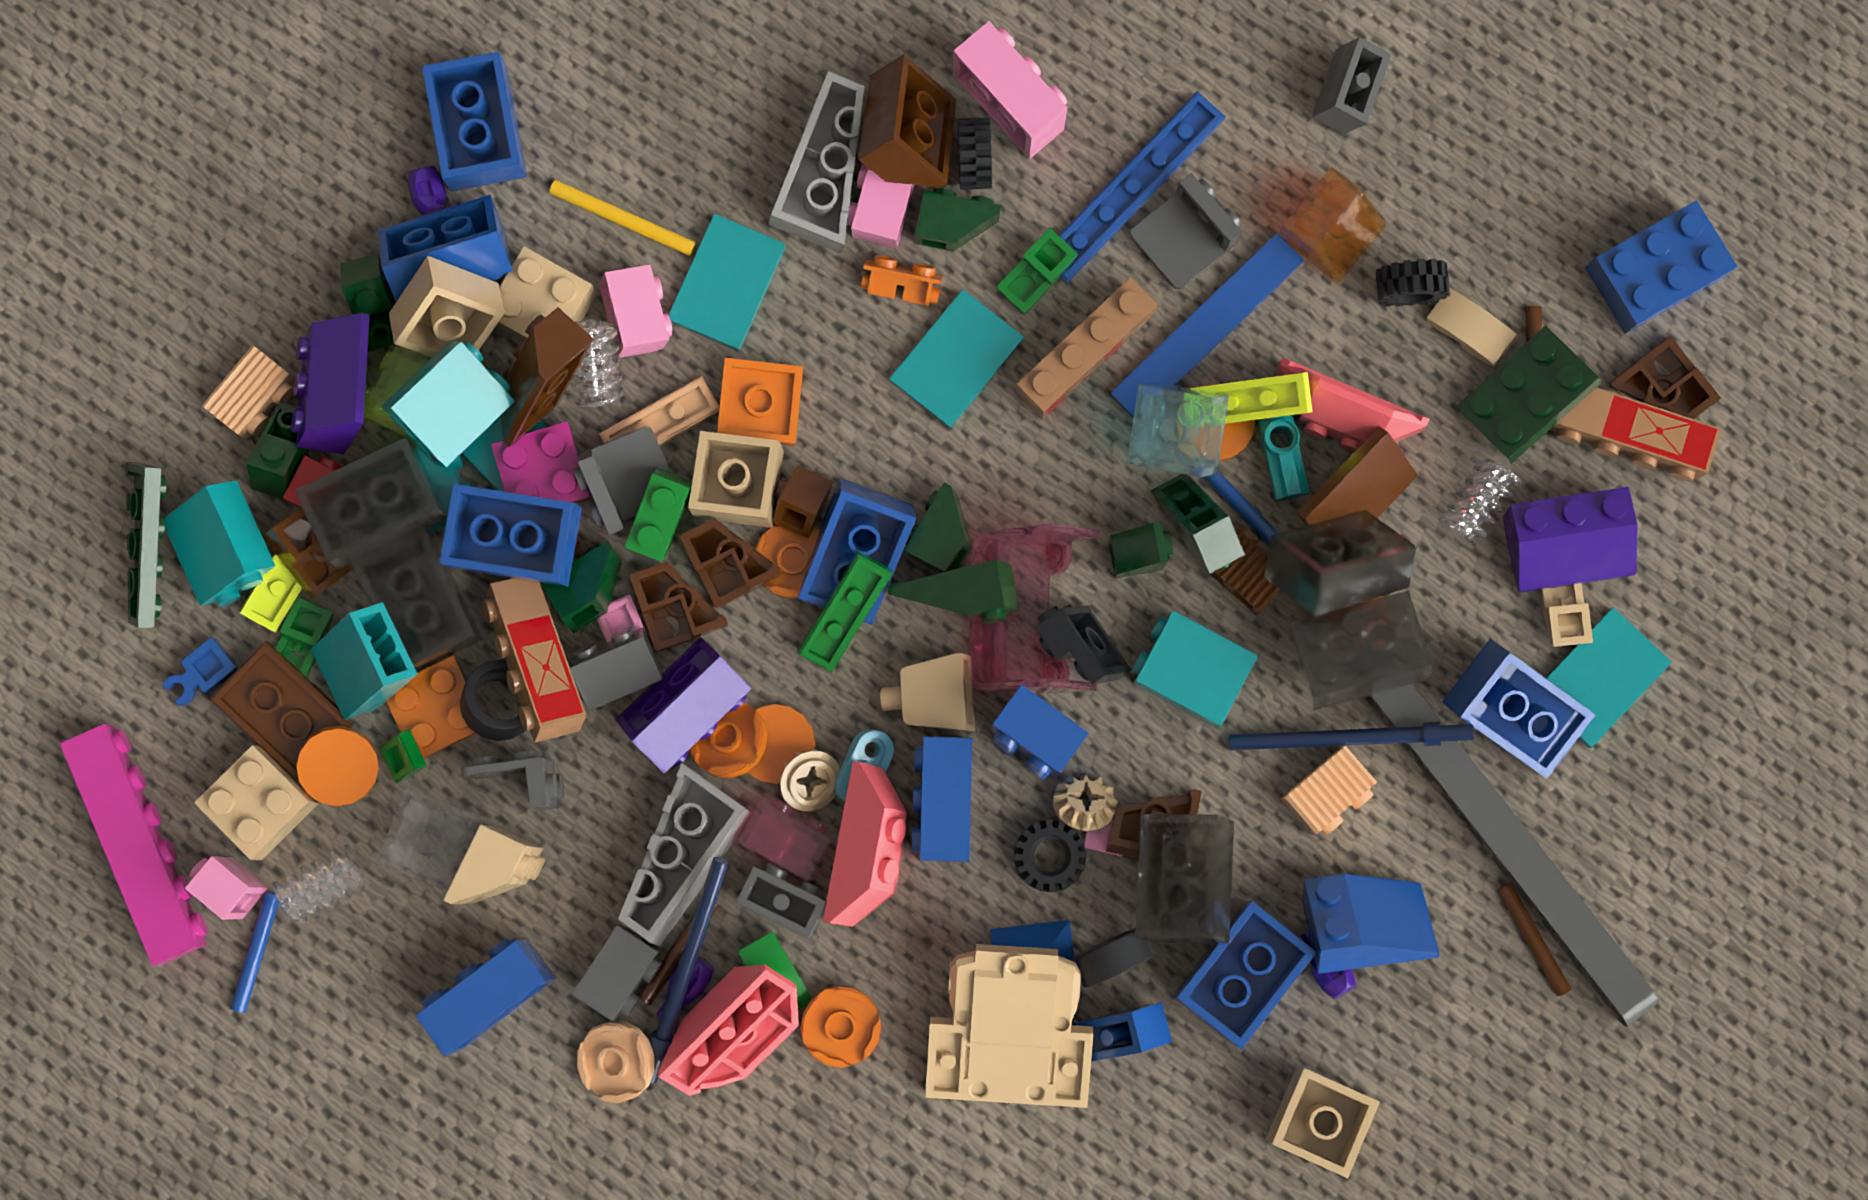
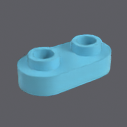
(881, 757)

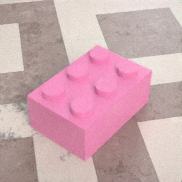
(1010, 89)

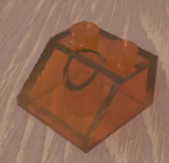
(1333, 226)

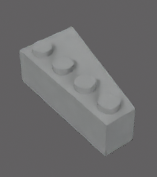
(823, 168)
(693, 829)

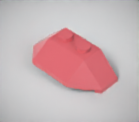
(1350, 412)
(867, 847)
(731, 1030)

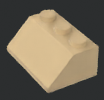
(494, 865)

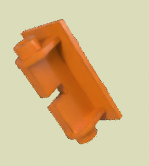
(887, 275)

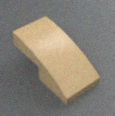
(1473, 327)
(1566, 615)

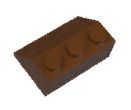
(907, 126)
(542, 371)

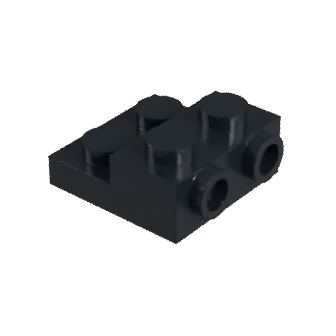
(1079, 635)

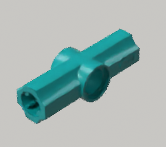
(1283, 464)

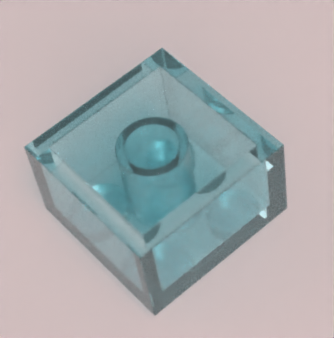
(1177, 429)

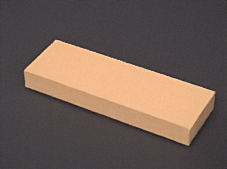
(670, 414)

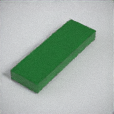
(844, 611)

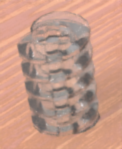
(599, 366)
(1478, 500)
(321, 887)

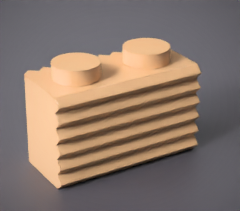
(250, 393)
(1329, 792)

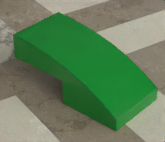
(1037, 271)
(302, 631)
(771, 953)

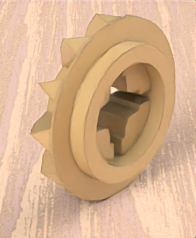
(819, 791)
(1071, 808)

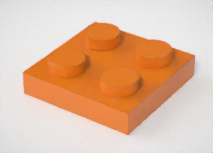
(760, 400)
(432, 707)

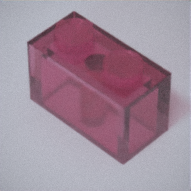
(785, 839)

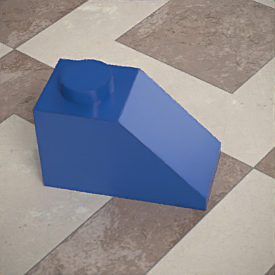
(1128, 1031)

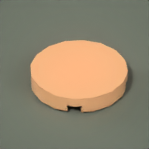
(616, 1061)

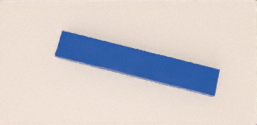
(1139, 180)
(1212, 320)

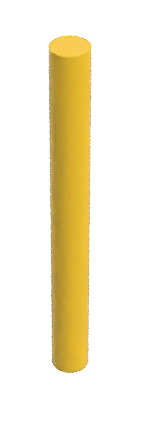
(622, 217)

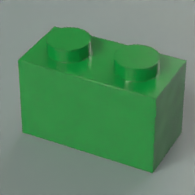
(659, 514)

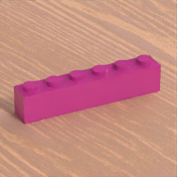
(134, 844)

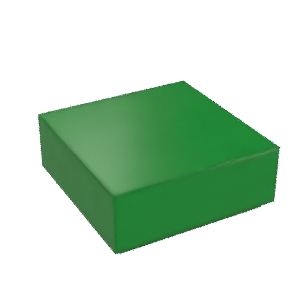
(402, 756)

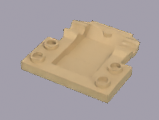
(1011, 1030)

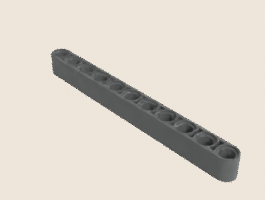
(1521, 858)

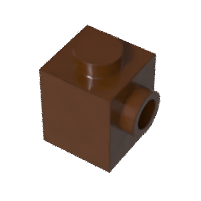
(801, 501)

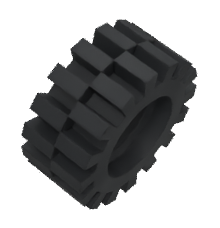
(974, 153)
(1412, 282)
(1073, 847)

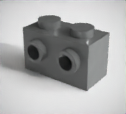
(1351, 86)
(615, 667)
(781, 901)
(617, 973)

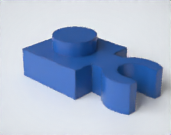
(205, 668)

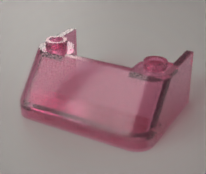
(1010, 651)

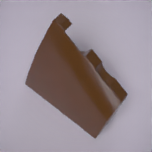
(1680, 392)
(302, 555)
(726, 562)
(663, 594)
(1125, 827)

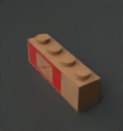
(1086, 348)
(1642, 432)
(534, 659)

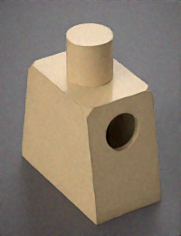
(934, 694)

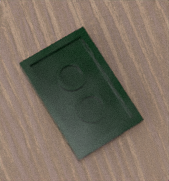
(1528, 394)

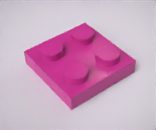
(541, 465)

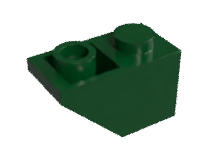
(953, 221)
(369, 293)
(276, 454)
(942, 536)
(1140, 550)
(589, 587)

